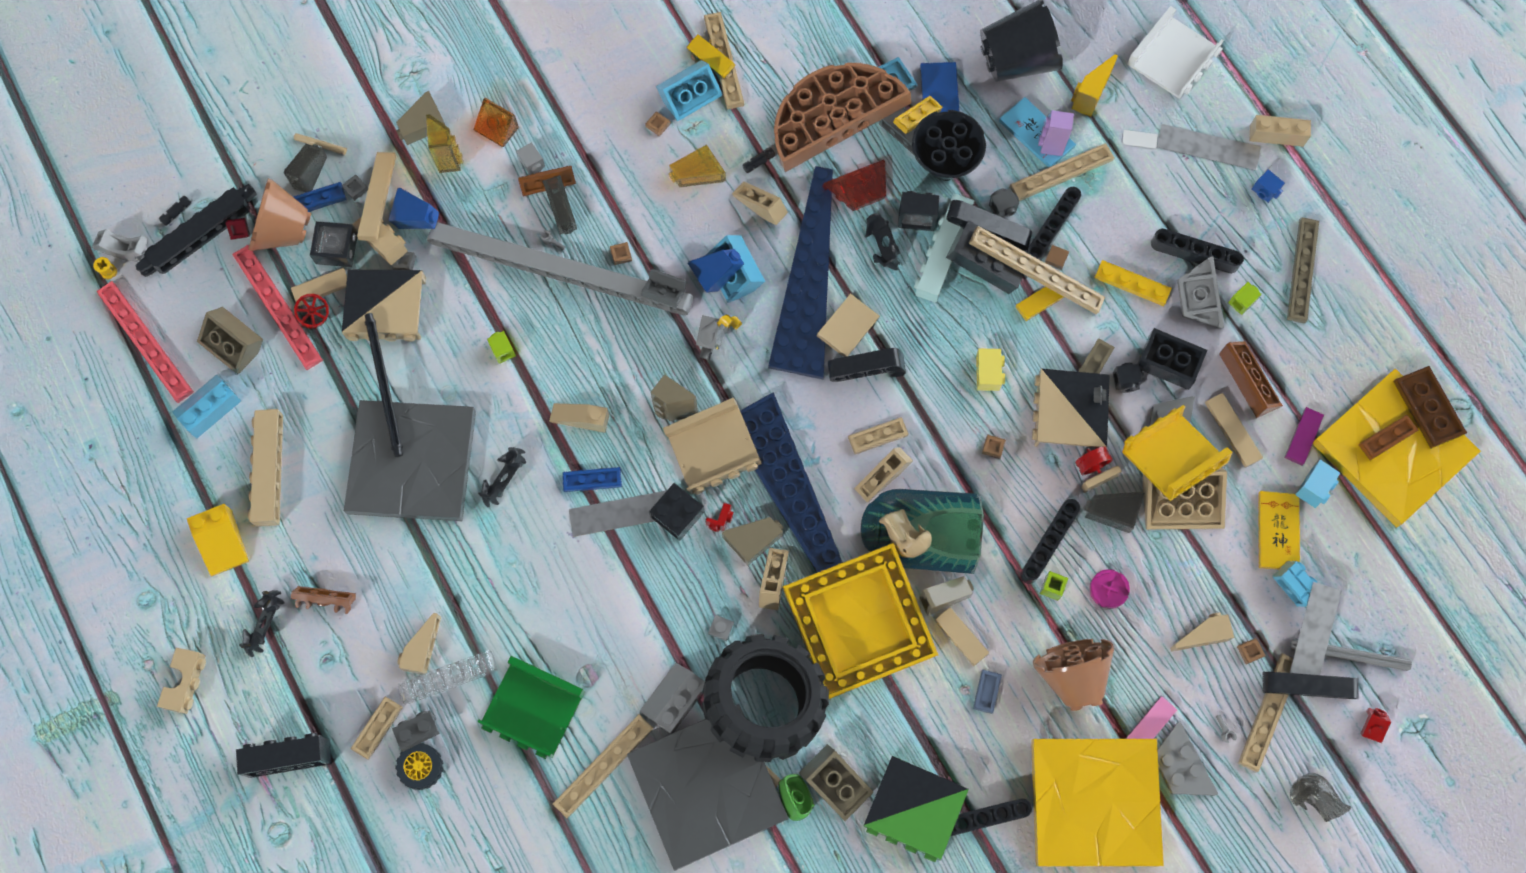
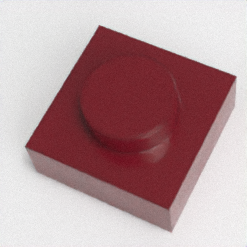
(237, 228)

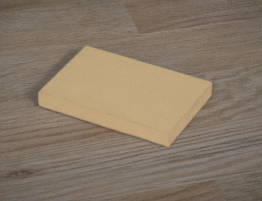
(848, 325)

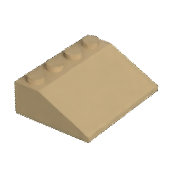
(1196, 508)

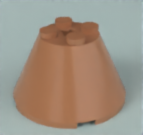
(278, 220)
(1077, 671)

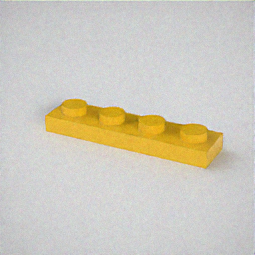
(1133, 283)

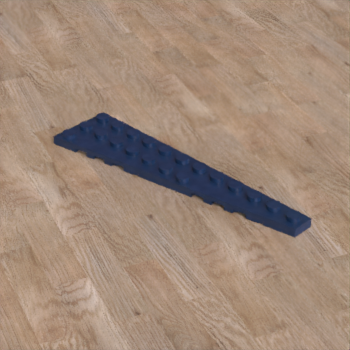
(805, 300)
(788, 482)

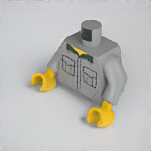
(712, 332)

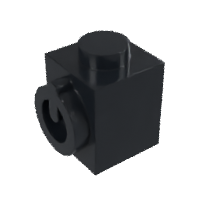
(1128, 377)

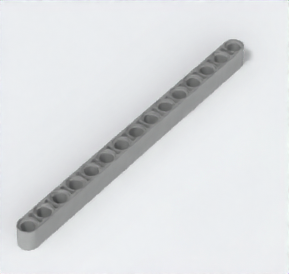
(549, 266)

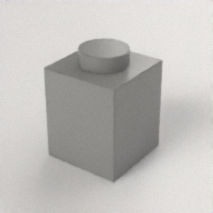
(530, 159)

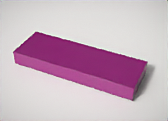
(1304, 436)

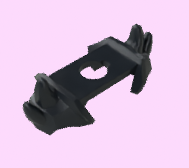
(880, 228)
(512, 463)
(269, 606)

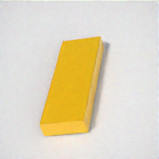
(711, 55)
(910, 119)
(1038, 302)

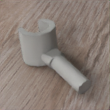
(549, 240)
(1225, 731)

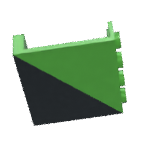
(915, 809)

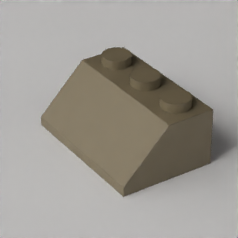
(229, 339)
(672, 400)

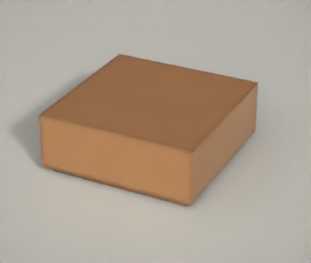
(657, 123)
(621, 253)
(1057, 257)
(993, 446)
(1251, 651)

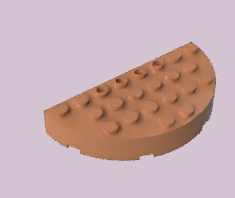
(833, 107)

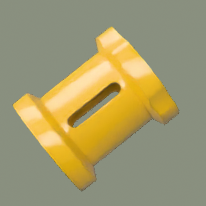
(104, 267)

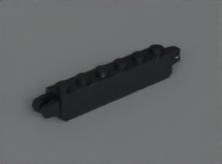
(196, 231)

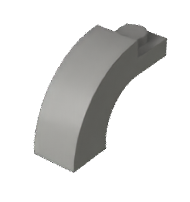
(119, 246)

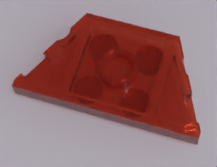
(860, 186)

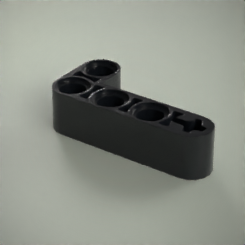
(867, 364)

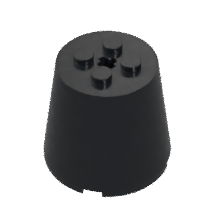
(1022, 44)

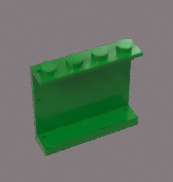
(532, 708)

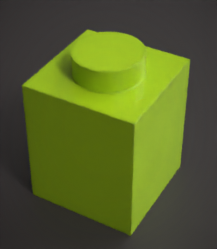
(1245, 298)
(501, 347)
(1053, 585)

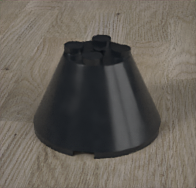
(949, 144)

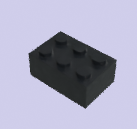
(1171, 358)

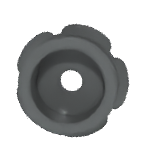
(1099, 395)

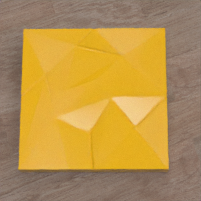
(1404, 474)
(860, 620)
(1096, 802)

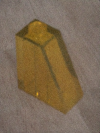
(697, 169)

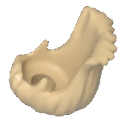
(905, 537)

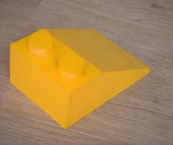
(1090, 90)
(218, 539)

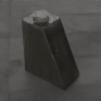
(306, 167)
(560, 205)
(1115, 510)

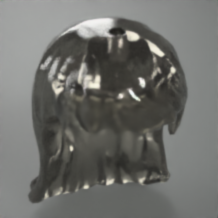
(1320, 794)

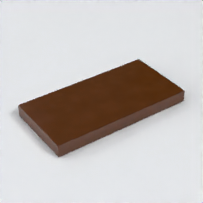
(1430, 407)

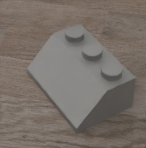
(673, 698)

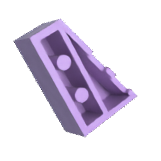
(1055, 132)

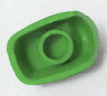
(795, 797)

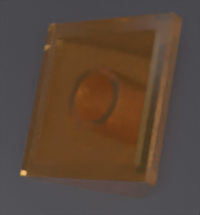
(495, 123)

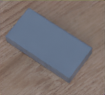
(987, 691)

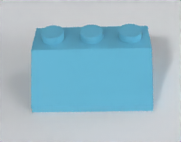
(689, 90)
(748, 277)
(206, 406)

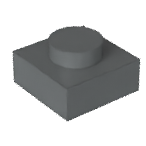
(355, 187)
(406, 262)

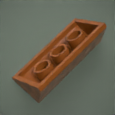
(1250, 378)

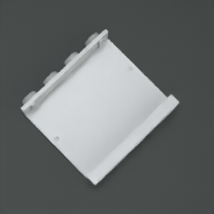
(1173, 55)

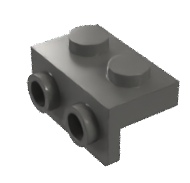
(664, 288)
(416, 730)

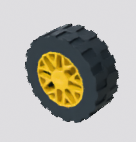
(419, 767)

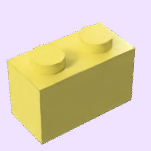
(989, 369)

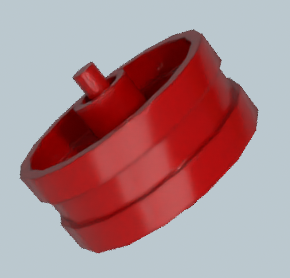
(311, 310)
(1093, 460)

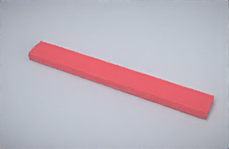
(277, 307)
(145, 342)

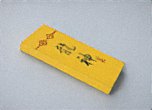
(1278, 529)

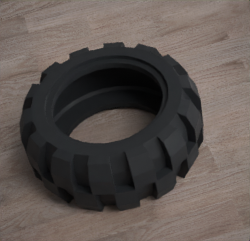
(742, 734)

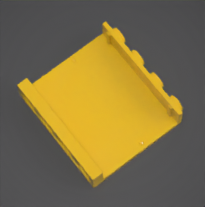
(1174, 454)

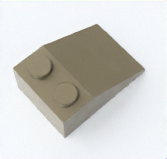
(836, 782)

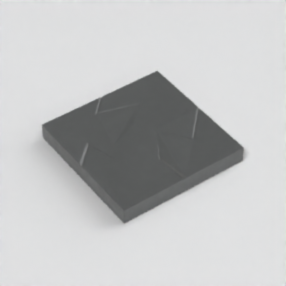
(429, 475)
(704, 793)

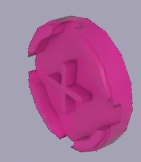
(1109, 589)

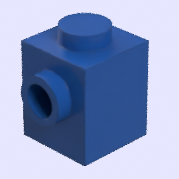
(1268, 186)

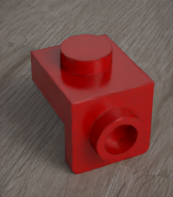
(725, 516)
(1376, 725)

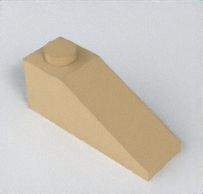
(761, 202)
(580, 416)
(883, 474)
(773, 579)
(1211, 631)
(419, 649)

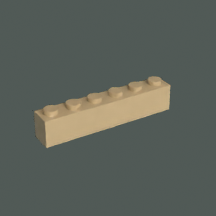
(266, 468)

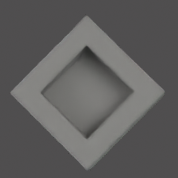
(721, 628)

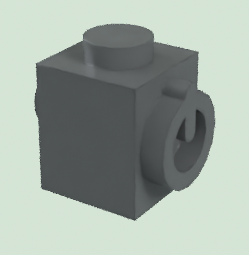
(1004, 202)

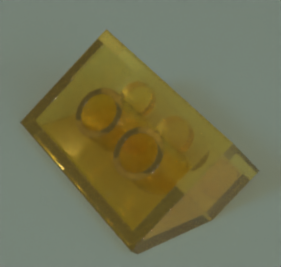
(443, 146)

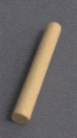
(325, 145)

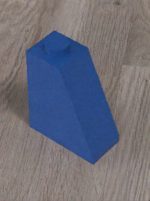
(412, 212)
(716, 268)

